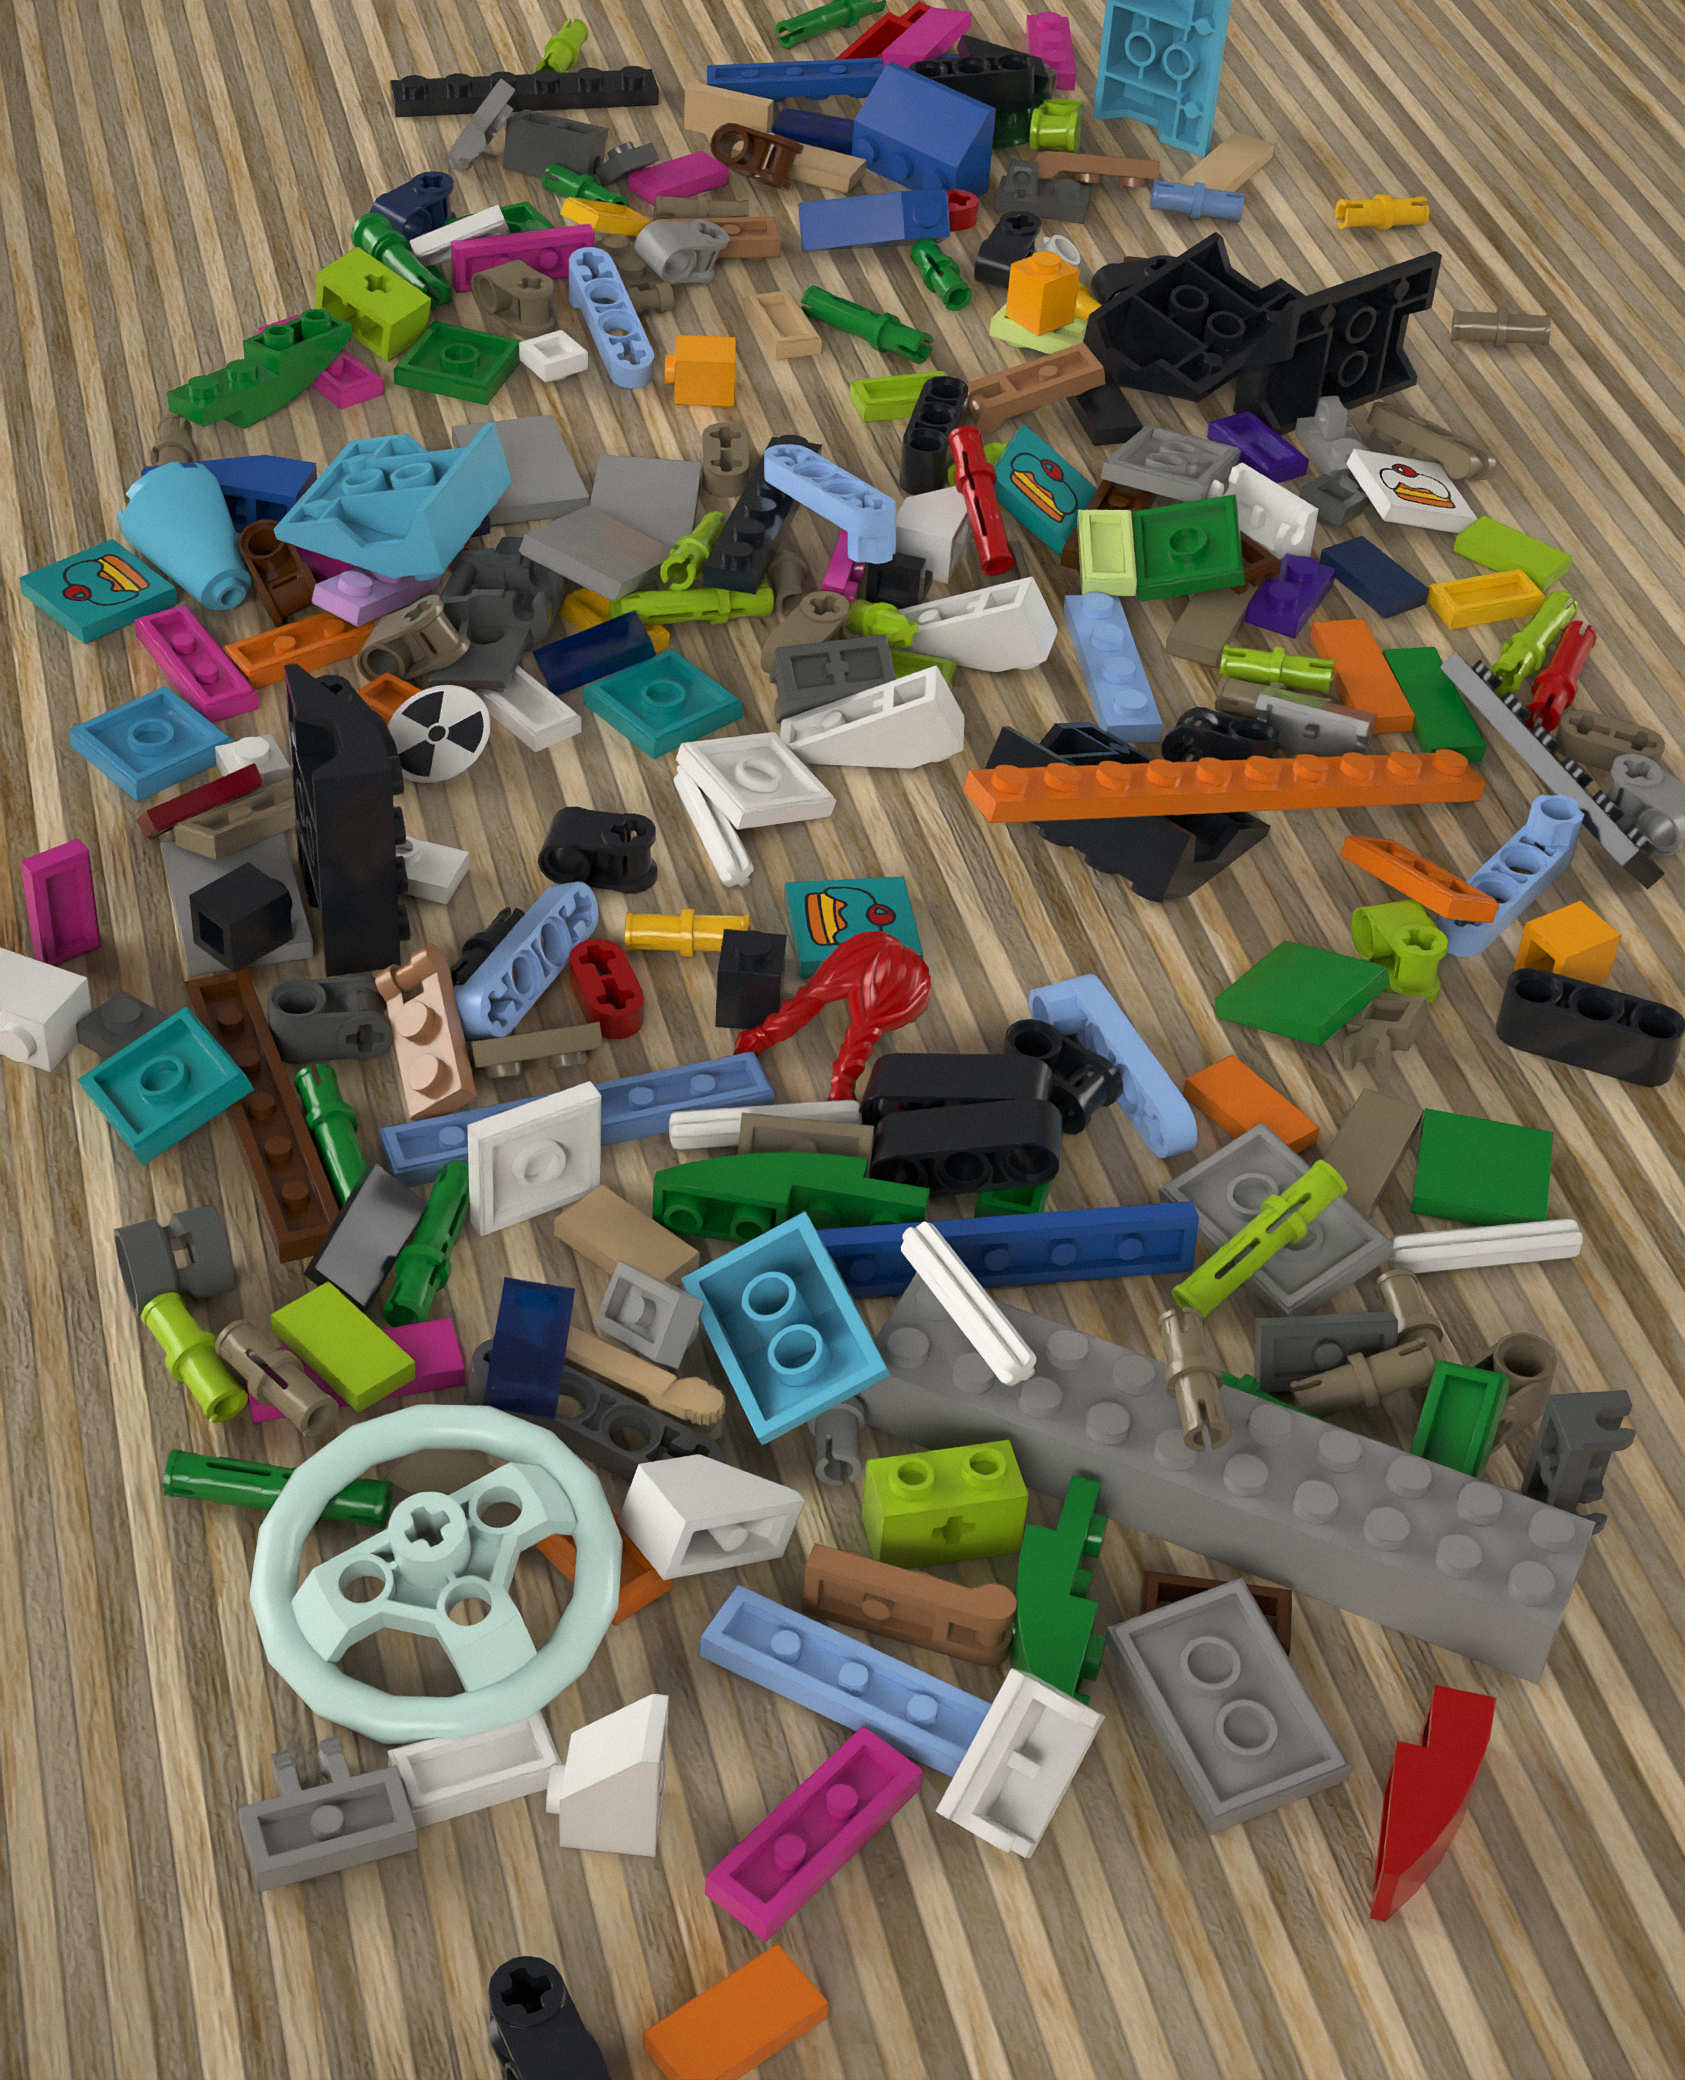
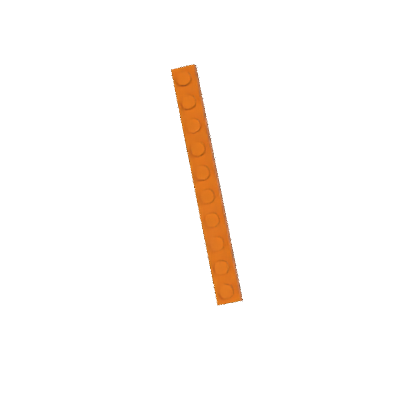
(1220, 786)

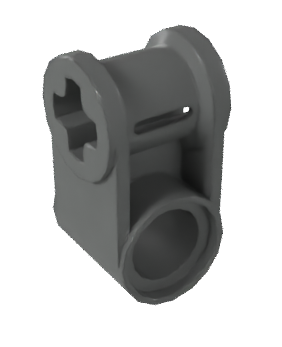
(323, 1019)

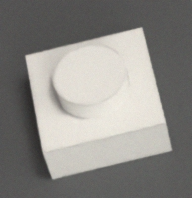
(553, 356)
(258, 750)

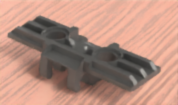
(510, 607)

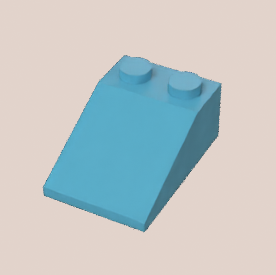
(785, 1328)

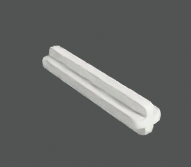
(715, 832)
(722, 1126)
(1486, 1246)
(968, 1304)

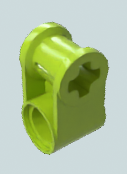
(1057, 125)
(1405, 941)

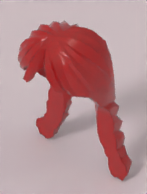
(884, 992)

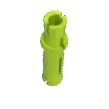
(687, 560)
(694, 604)
(1527, 649)
(1314, 1190)

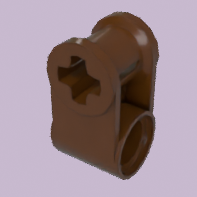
(763, 157)
(277, 571)

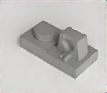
(1329, 437)
(649, 1314)

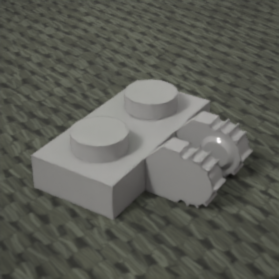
(481, 128)
(325, 1825)

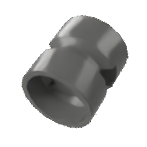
(150, 1265)

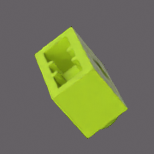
(378, 303)
(944, 1505)

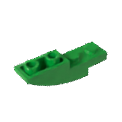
(272, 373)
(755, 1192)
(1052, 1612)

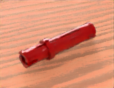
(976, 483)
(1557, 684)

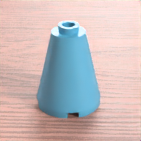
(187, 532)

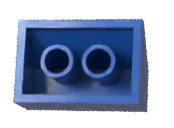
(924, 133)

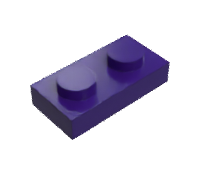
(1291, 598)

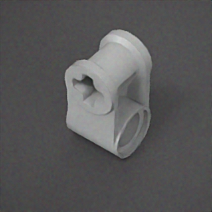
(682, 249)
(1651, 803)

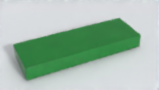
(1438, 708)

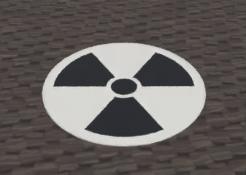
(439, 732)

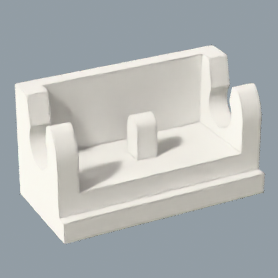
(1270, 512)
(1020, 1763)

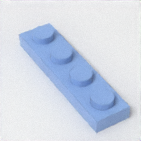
(1112, 667)
(844, 1679)

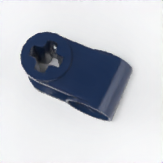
(418, 204)

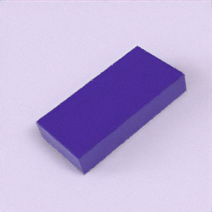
(1259, 446)

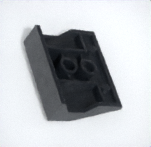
(1185, 324)
(1337, 345)
(347, 827)
(1156, 853)

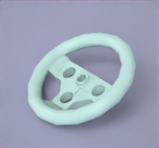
(429, 1563)

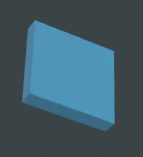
(149, 743)

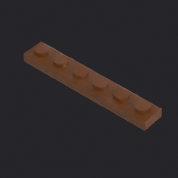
(268, 1119)

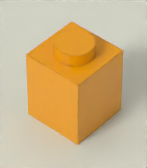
(1042, 292)
(702, 370)
(1570, 944)

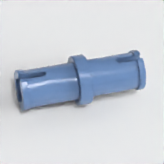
(1197, 200)

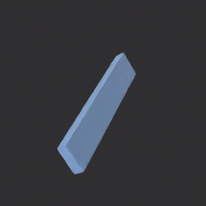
(629, 1111)

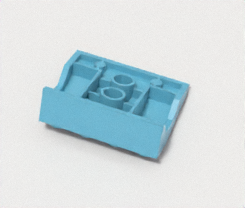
(1163, 67)
(398, 505)

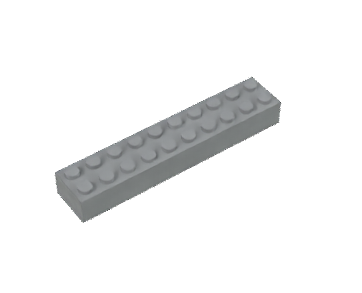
(1277, 1500)

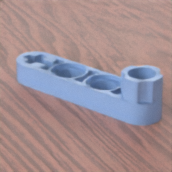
(590, 288)
(838, 497)
(1551, 824)
(532, 967)
(1097, 1023)

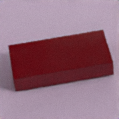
(204, 798)

